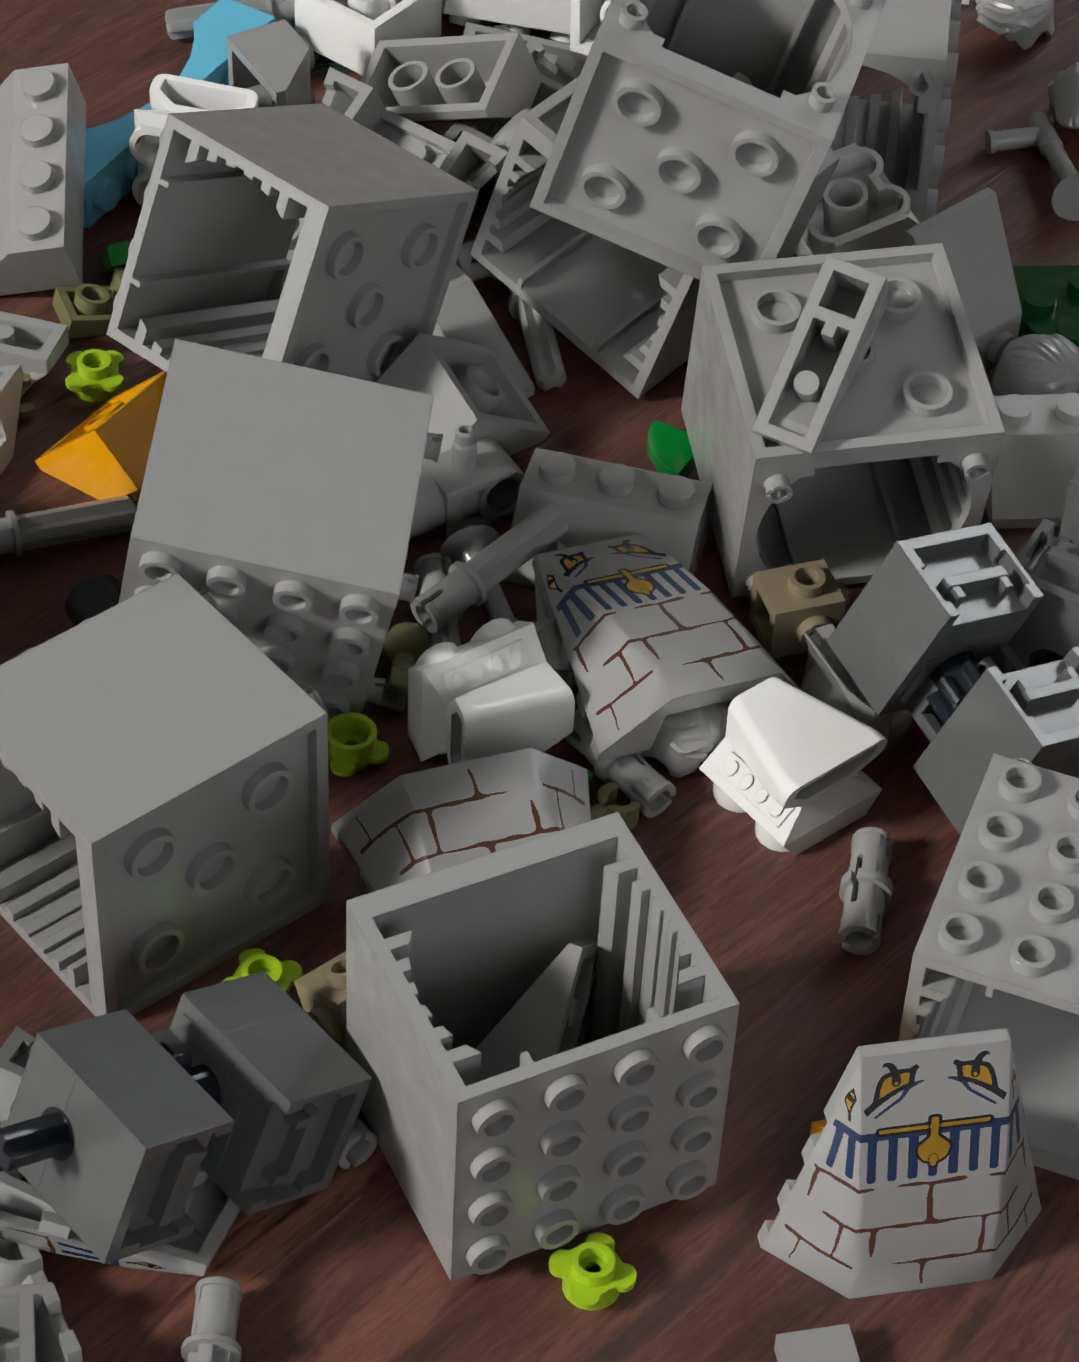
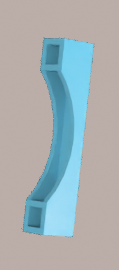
(108, 158)

